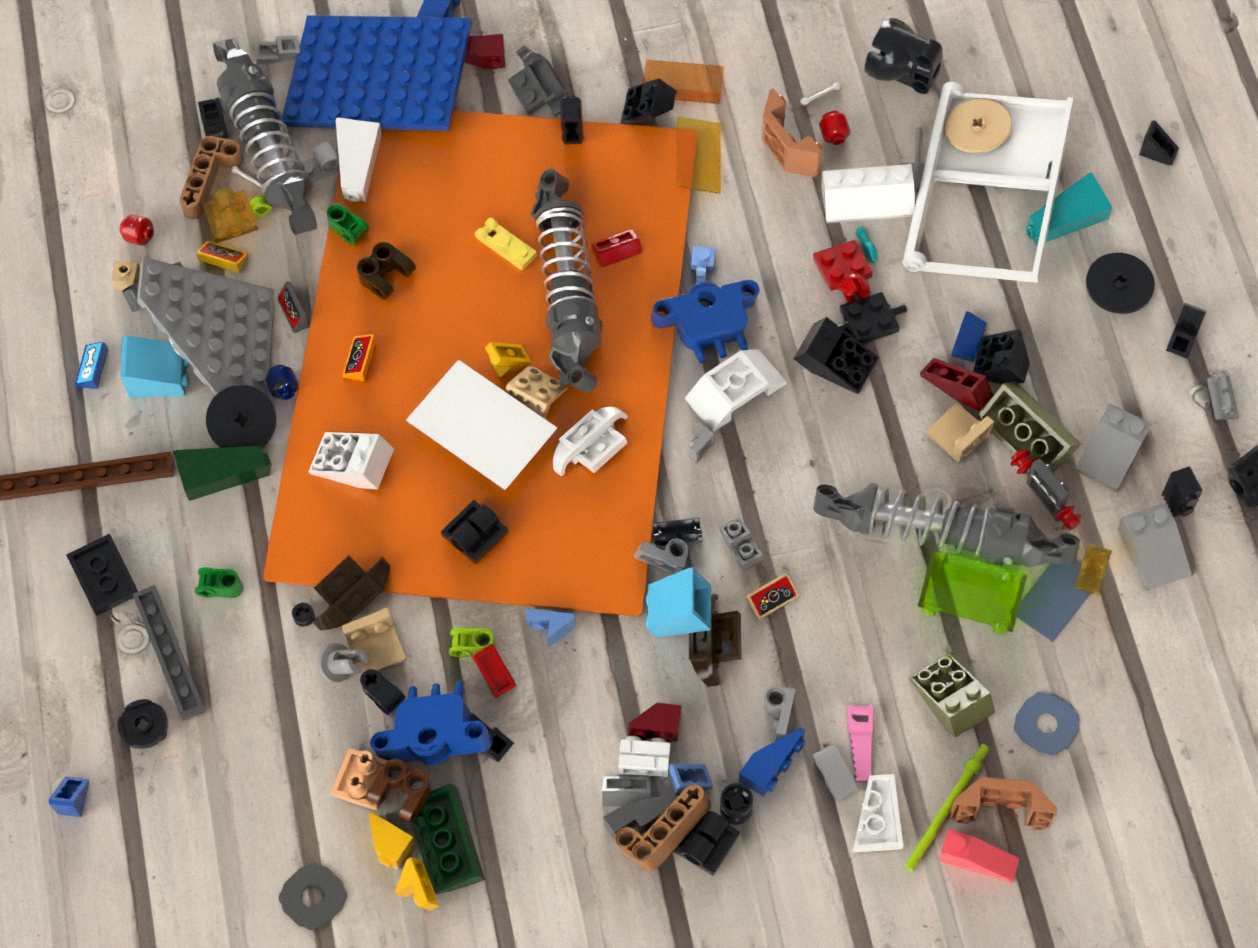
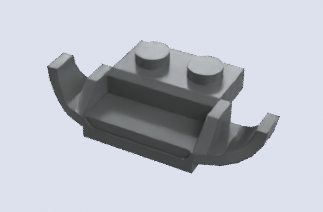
(537, 83)

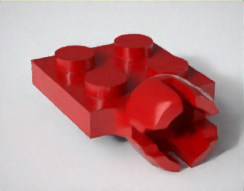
(845, 269)

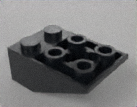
(836, 356)

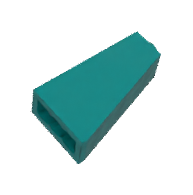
(1072, 210)

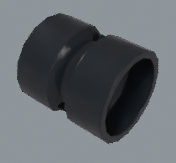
(736, 803)

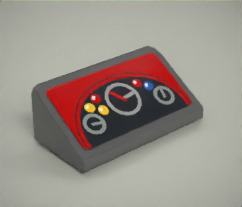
(293, 308)

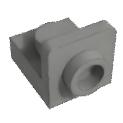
(702, 442)

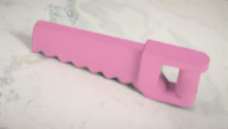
(861, 741)

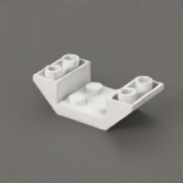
(733, 385)

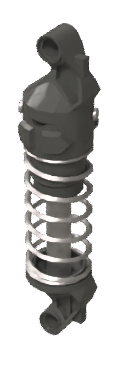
(251, 105)
(573, 307)
(993, 534)

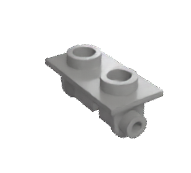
(1222, 396)

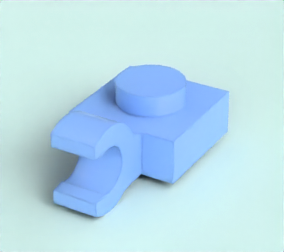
(702, 261)

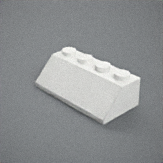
(868, 193)

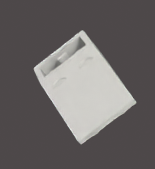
(352, 459)

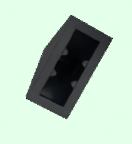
(1158, 145)

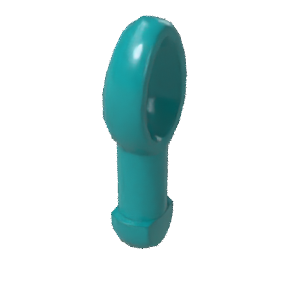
(868, 247)

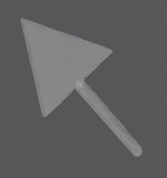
(917, 167)

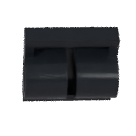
(1245, 477)
(474, 531)
(708, 842)

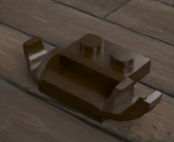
(349, 591)
(715, 645)

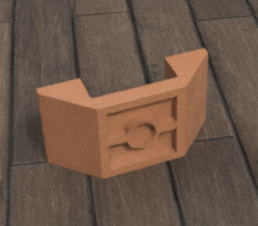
(794, 157)
(1012, 793)

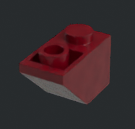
(658, 721)

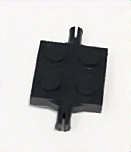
(870, 318)

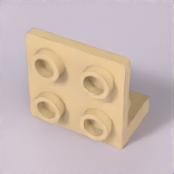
(535, 390)
(959, 432)
(378, 640)

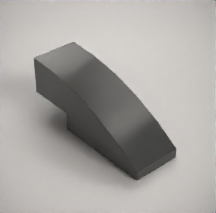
(637, 814)

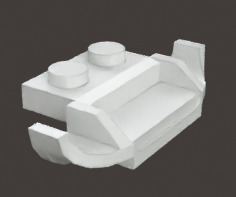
(590, 441)

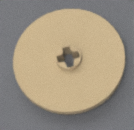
(967, 138)

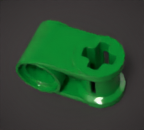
(349, 226)
(213, 583)

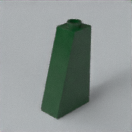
(219, 469)

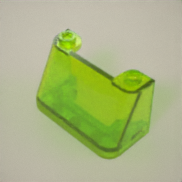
(972, 590)

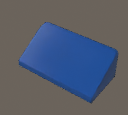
(969, 337)

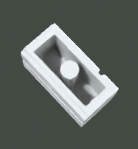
(644, 757)

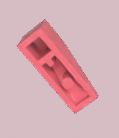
(978, 856)

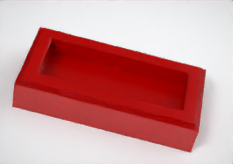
(493, 670)

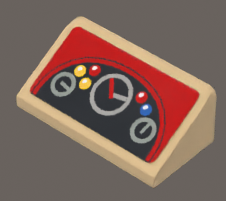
(772, 596)

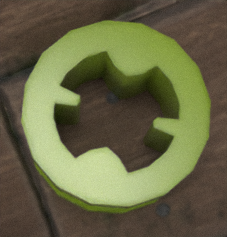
(260, 206)

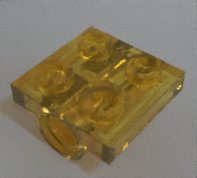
(229, 215)

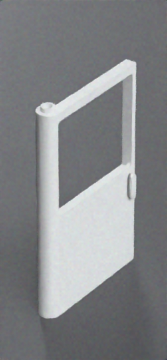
(1020, 162)

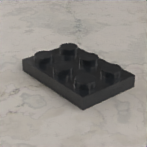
(102, 574)

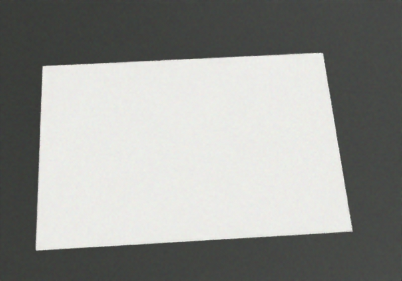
(481, 424)

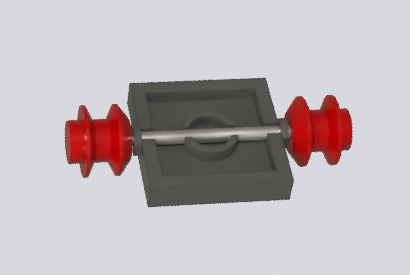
(1047, 488)

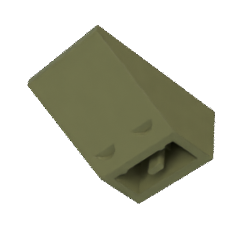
(953, 694)

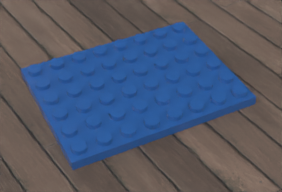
(378, 71)

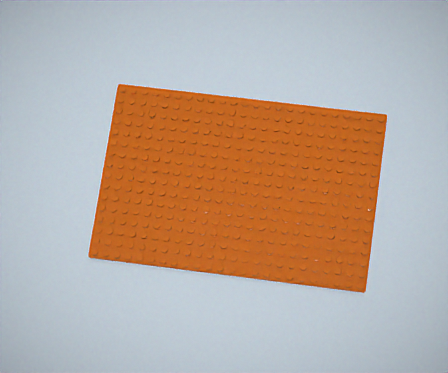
(427, 197)

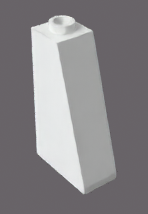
(357, 154)

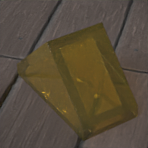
(1092, 568)

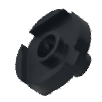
(131, 717)

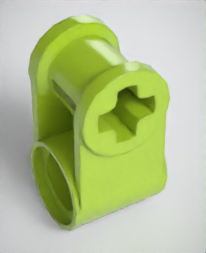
(466, 641)

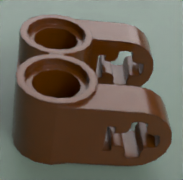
(409, 776)

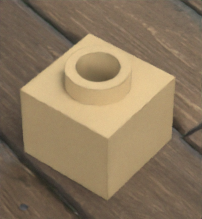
(125, 274)

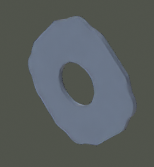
(1053, 742)

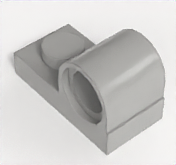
(322, 164)
(663, 558)
(782, 710)

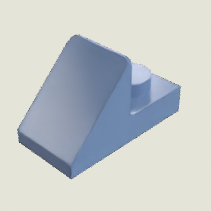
(556, 623)

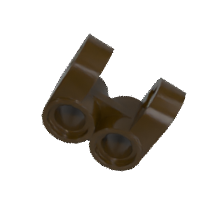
(379, 266)

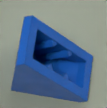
(70, 796)

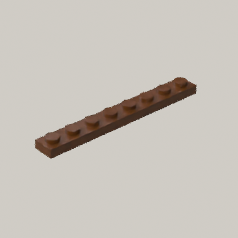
(86, 475)

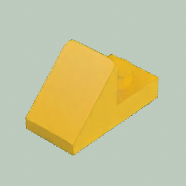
(507, 357)
(416, 881)

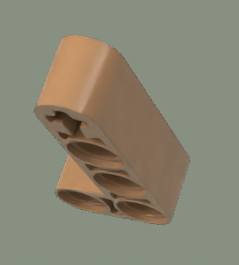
(205, 178)
(691, 798)

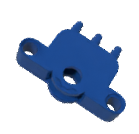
(708, 326)
(430, 718)

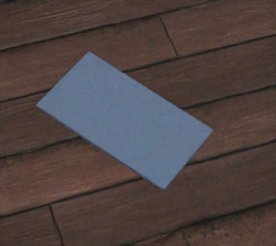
(1052, 600)

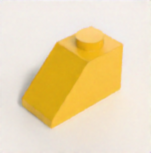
(390, 842)

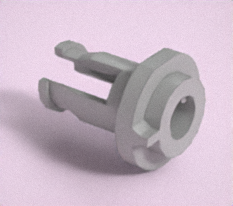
(337, 661)

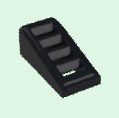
(208, 105)

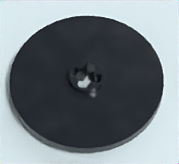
(1111, 296)
(225, 409)

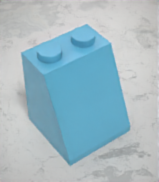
(152, 368)
(679, 604)

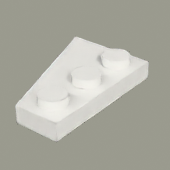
(880, 818)

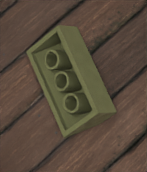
(1028, 426)

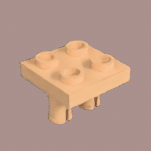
(357, 777)

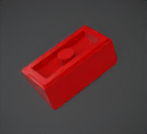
(617, 248)

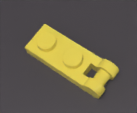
(506, 244)

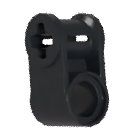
(383, 694)

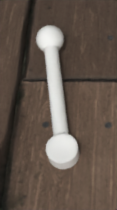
(805, 101)
(236, 170)

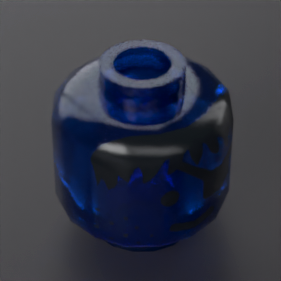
(282, 382)

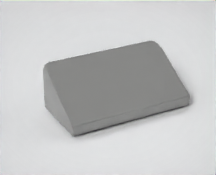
(623, 790)

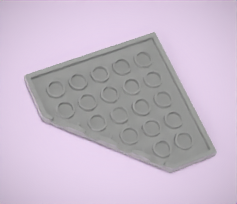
(212, 321)

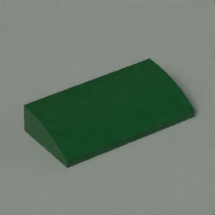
(447, 841)

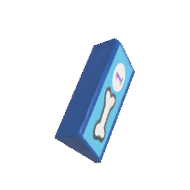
(91, 365)

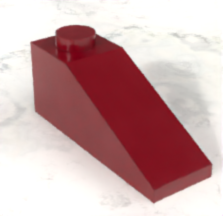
(486, 51)
(959, 383)

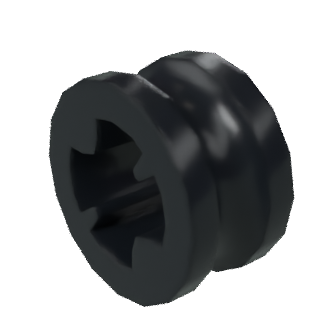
(299, 620)

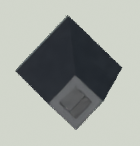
(647, 101)
(1003, 358)

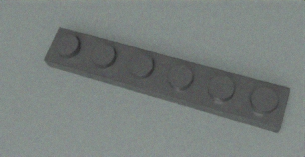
(169, 652)

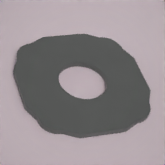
(317, 916)

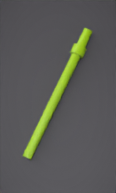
(971, 768)

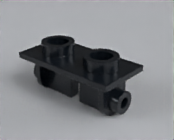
(684, 529)

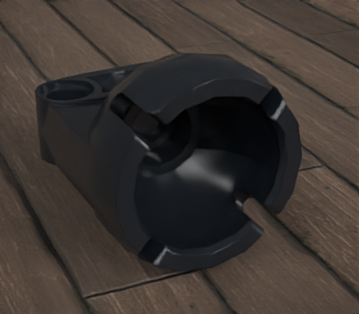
(904, 57)

